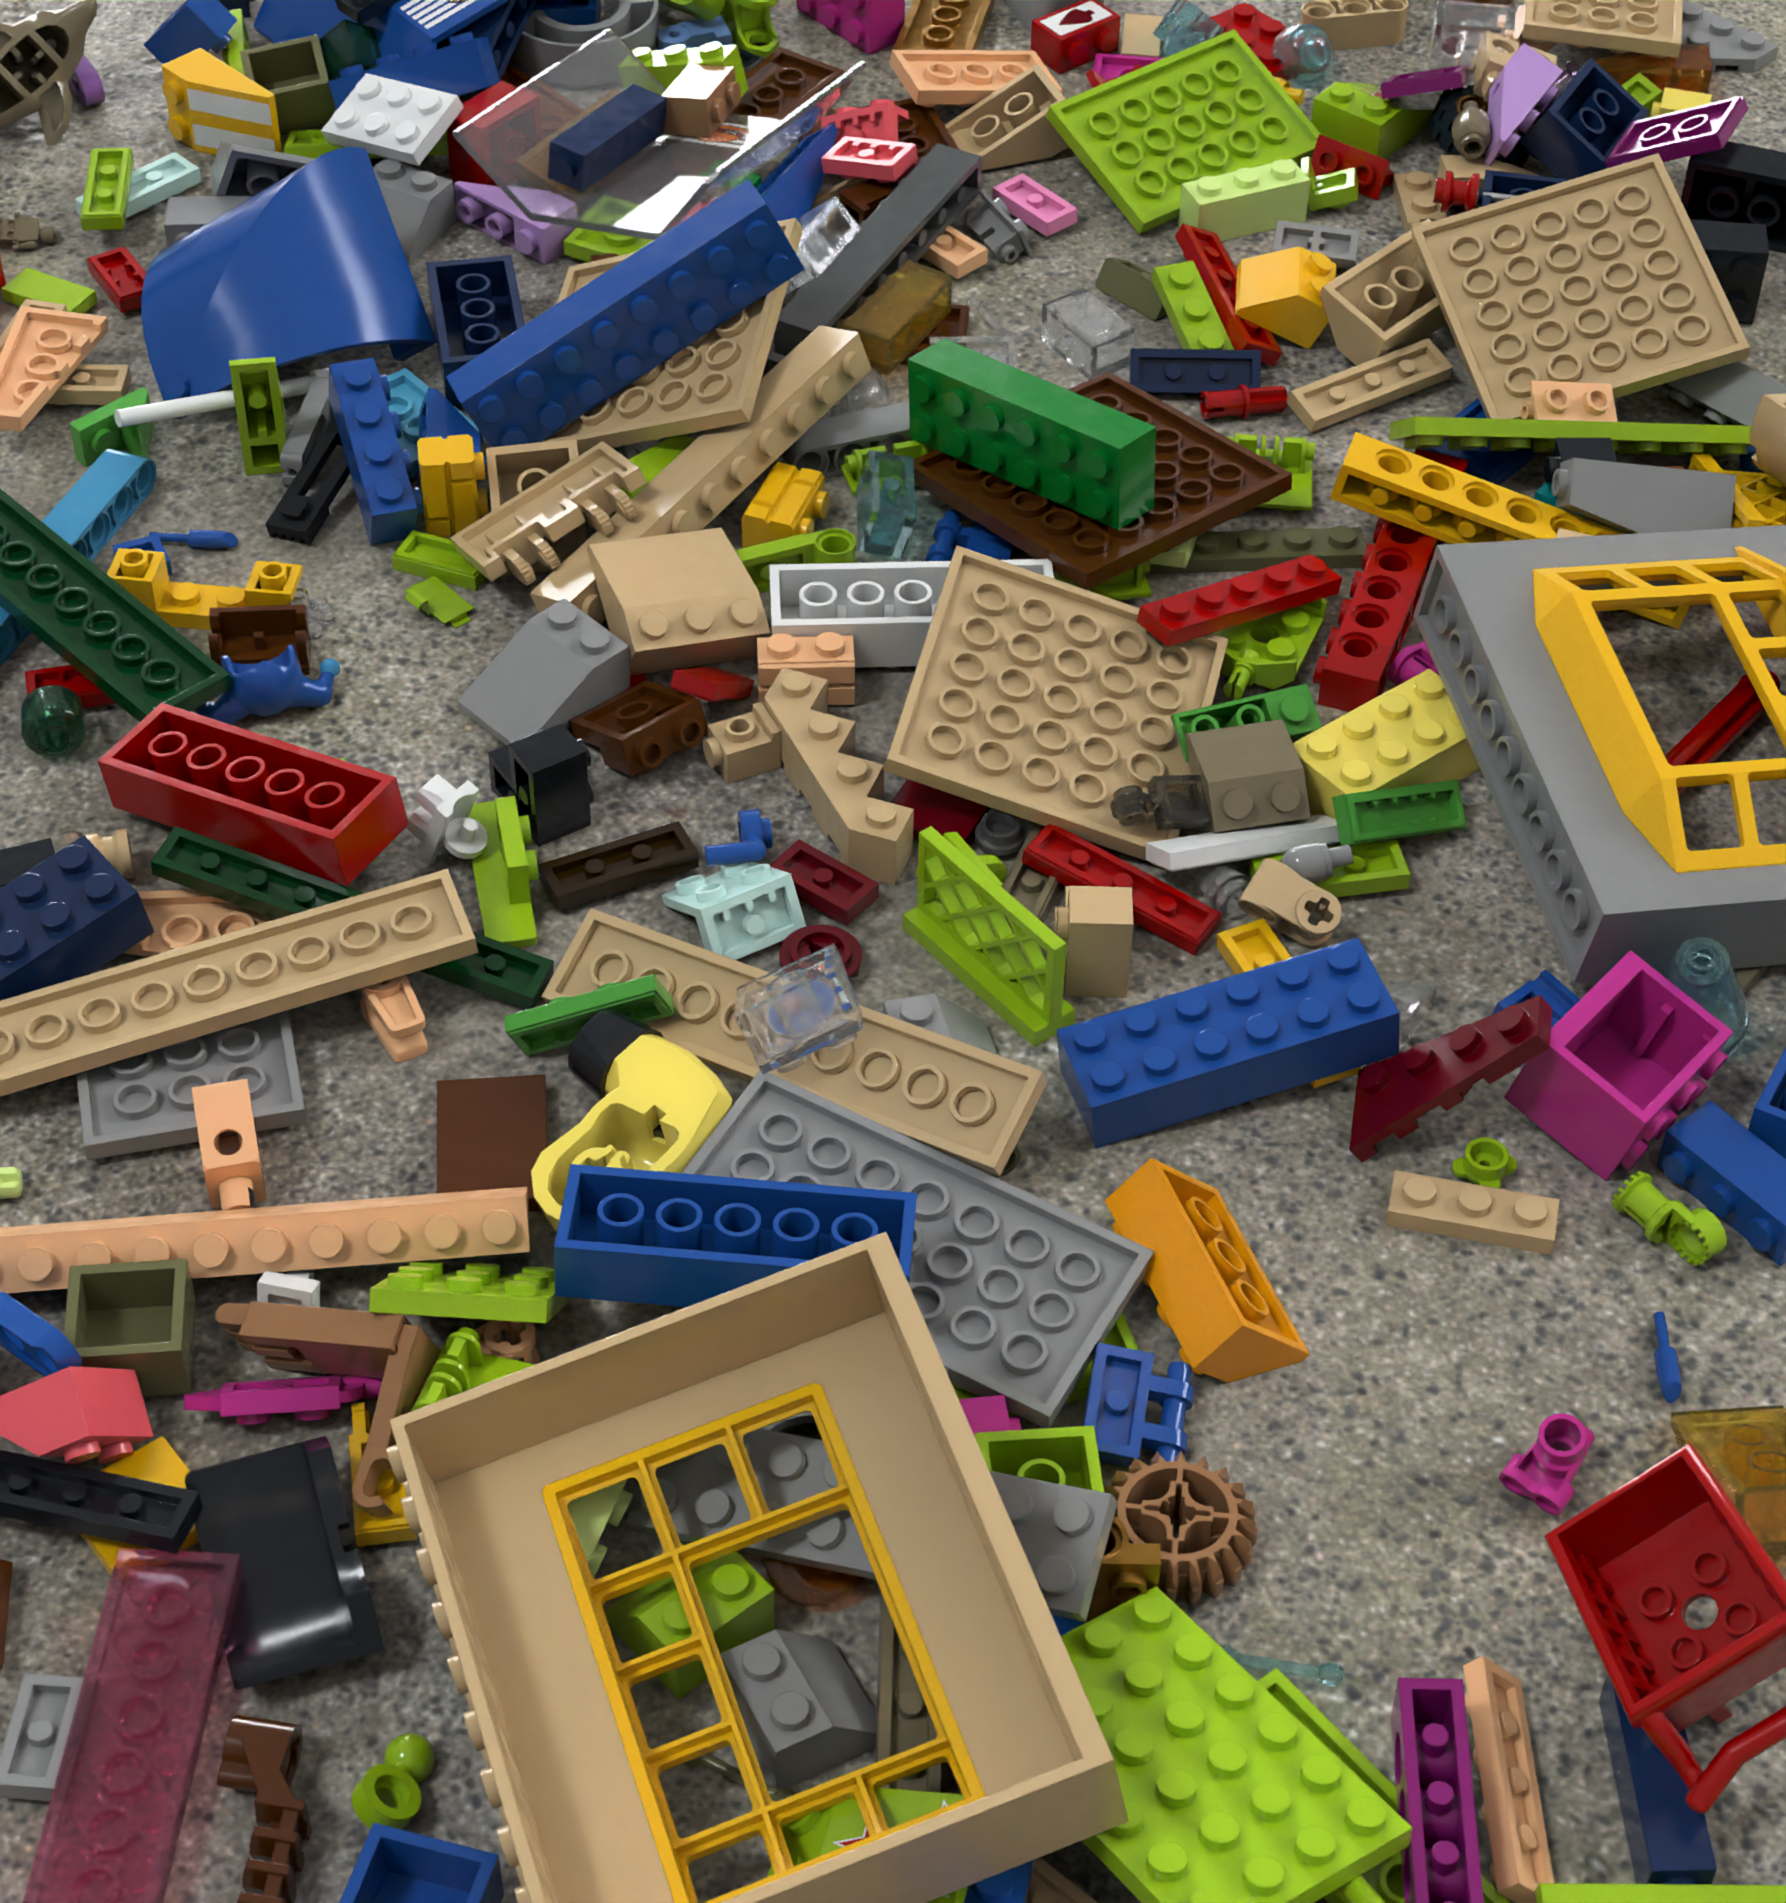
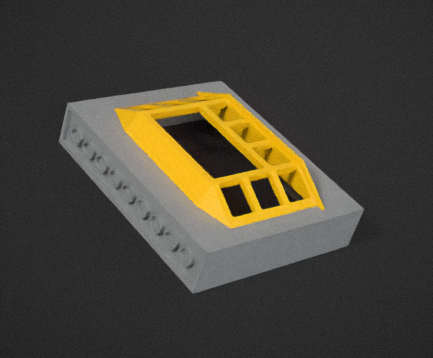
(1575, 753)

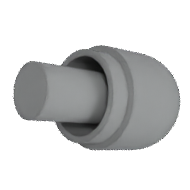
(1316, 861)

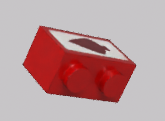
(1075, 35)

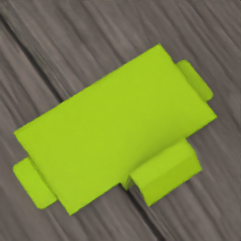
(439, 600)

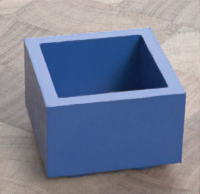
(421, 1869)

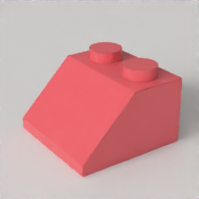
(77, 1415)

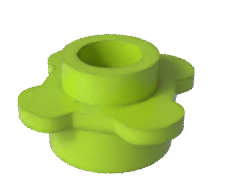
(1485, 1163)

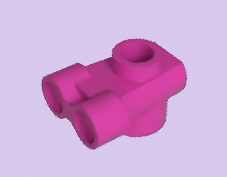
(1543, 1470)

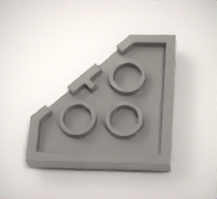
(1726, 41)

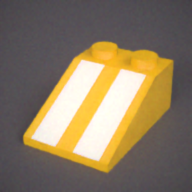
(217, 104)

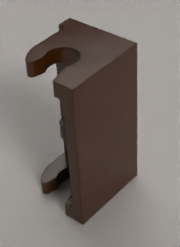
(259, 633)

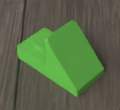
(99, 431)

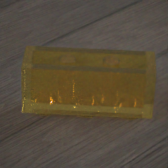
(901, 314)

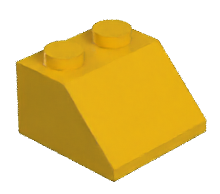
(1284, 293)

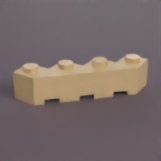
(839, 787)

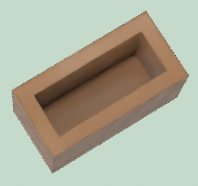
(700, 100)

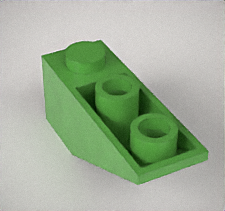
(1290, 704)

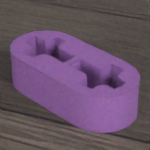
(86, 84)

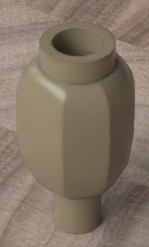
(1471, 131)

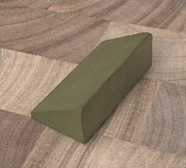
(1130, 286)

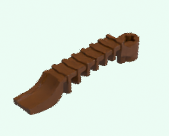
(263, 1760)

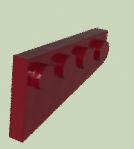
(1443, 1071)

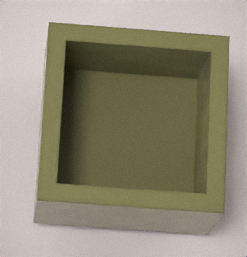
(298, 79)
(135, 1320)

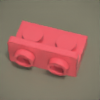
(872, 122)
(870, 159)

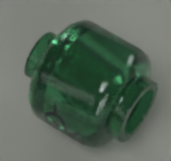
(53, 721)

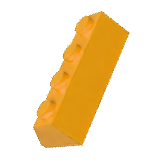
(1204, 1275)

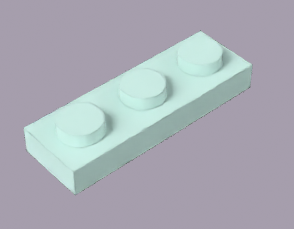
(157, 182)

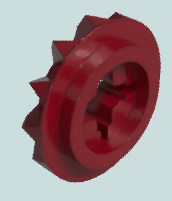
(816, 937)

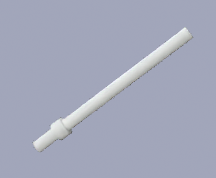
(204, 402)

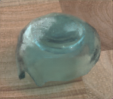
(1304, 52)

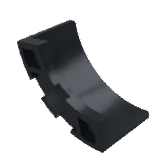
(300, 1588)

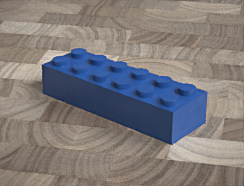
(1228, 1042)
(703, 1235)

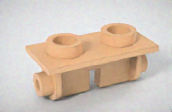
(1569, 402)

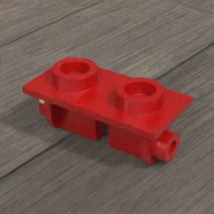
(1371, 170)

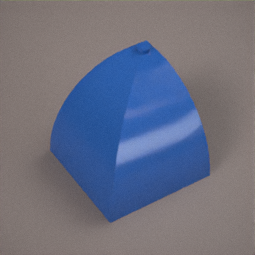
(283, 278)

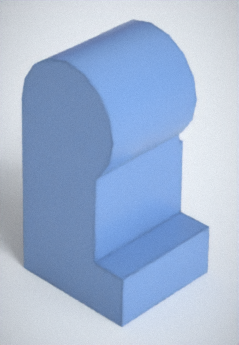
(695, 33)

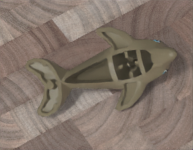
(39, 62)

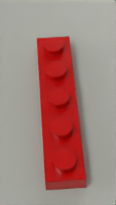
(1220, 281)
(1238, 600)

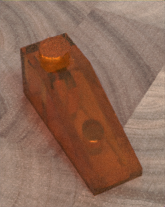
(1688, 72)

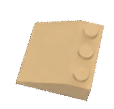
(679, 599)

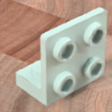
(740, 907)

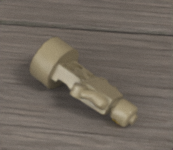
(25, 232)

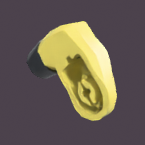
(651, 1110)

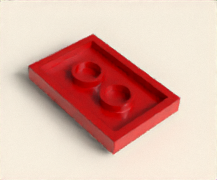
(1256, 31)

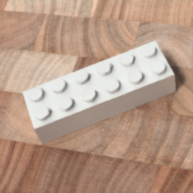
(876, 602)

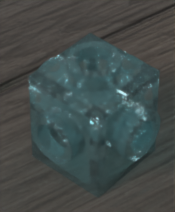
(1185, 27)

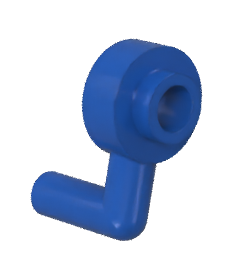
(754, 838)

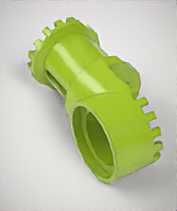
(1671, 1220)

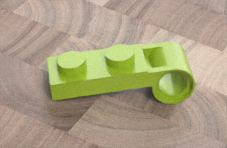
(823, 546)

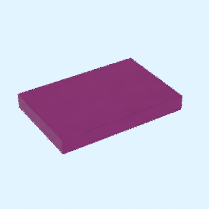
(1426, 81)
(1680, 132)

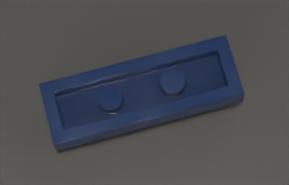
(1193, 370)

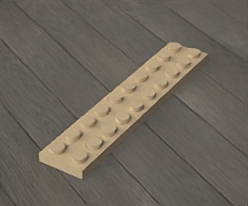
(231, 980)
(891, 1073)

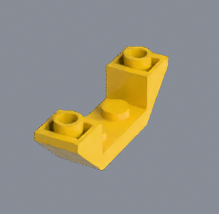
(189, 604)

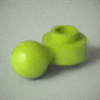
(390, 1790)

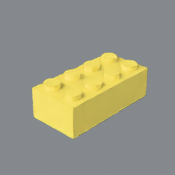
(1387, 743)

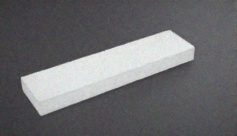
(1240, 844)

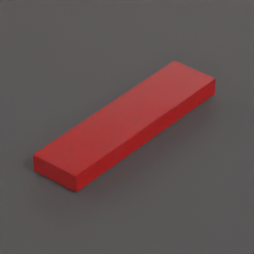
(1155, 904)

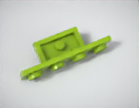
(505, 872)

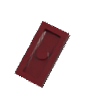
(827, 882)

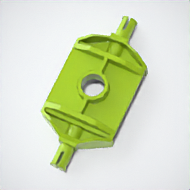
(1273, 662)

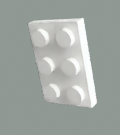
(392, 119)

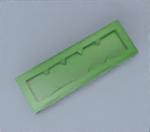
(1399, 812)
(563, 1017)

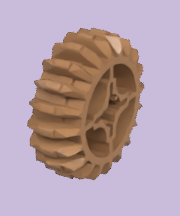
(1212, 1524)

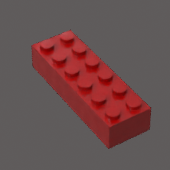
(254, 793)

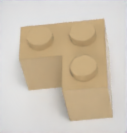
(1098, 940)

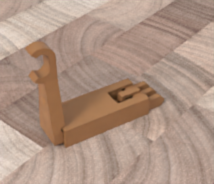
(348, 1345)

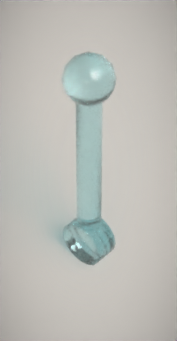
(1328, 1673)

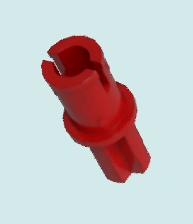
(1242, 401)

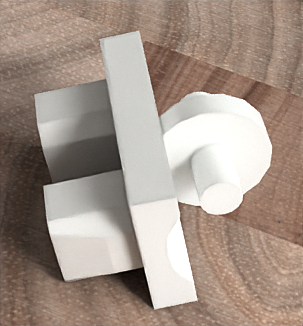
(446, 821)

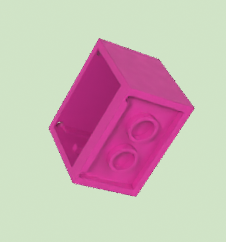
(1621, 1067)

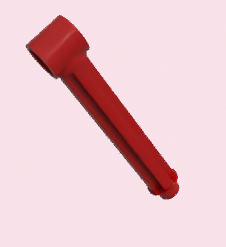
(1719, 727)

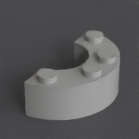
(549, 41)

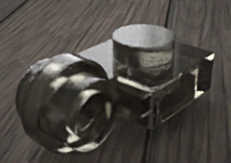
(1173, 799)

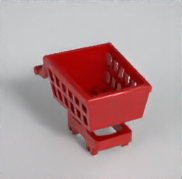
(1632, 1576)

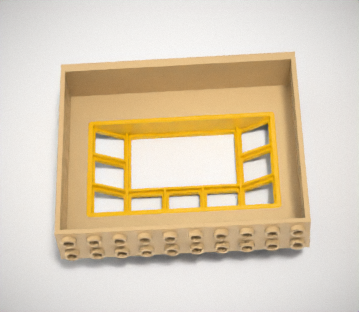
(540, 1664)

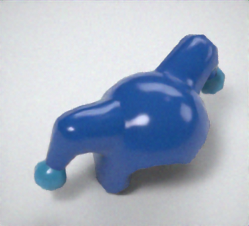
(270, 688)

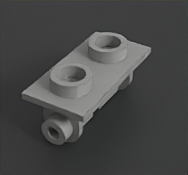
(994, 226)

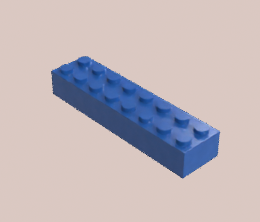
(627, 320)

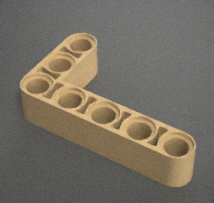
(1358, 22)

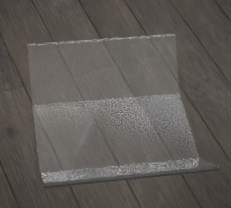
(650, 189)

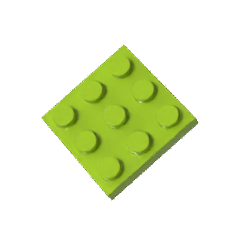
(468, 1293)

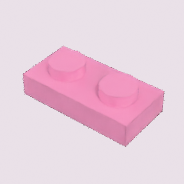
(1035, 205)

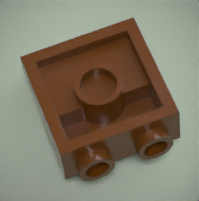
(642, 726)

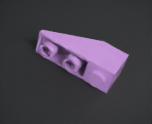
(1515, 96)
(499, 217)

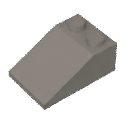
(548, 674)

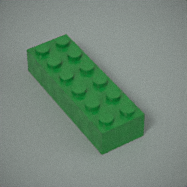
(1032, 433)

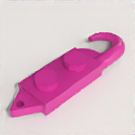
(307, 1396)

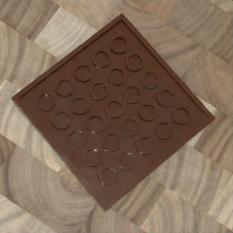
(1197, 486)

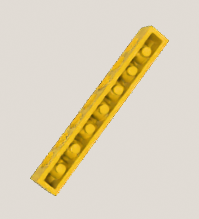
(1456, 504)

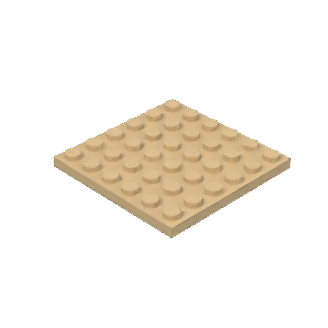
(1580, 288)
(694, 390)
(1047, 701)

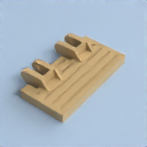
(551, 508)

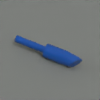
(201, 538)
(1666, 1361)

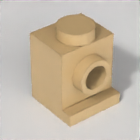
(744, 745)

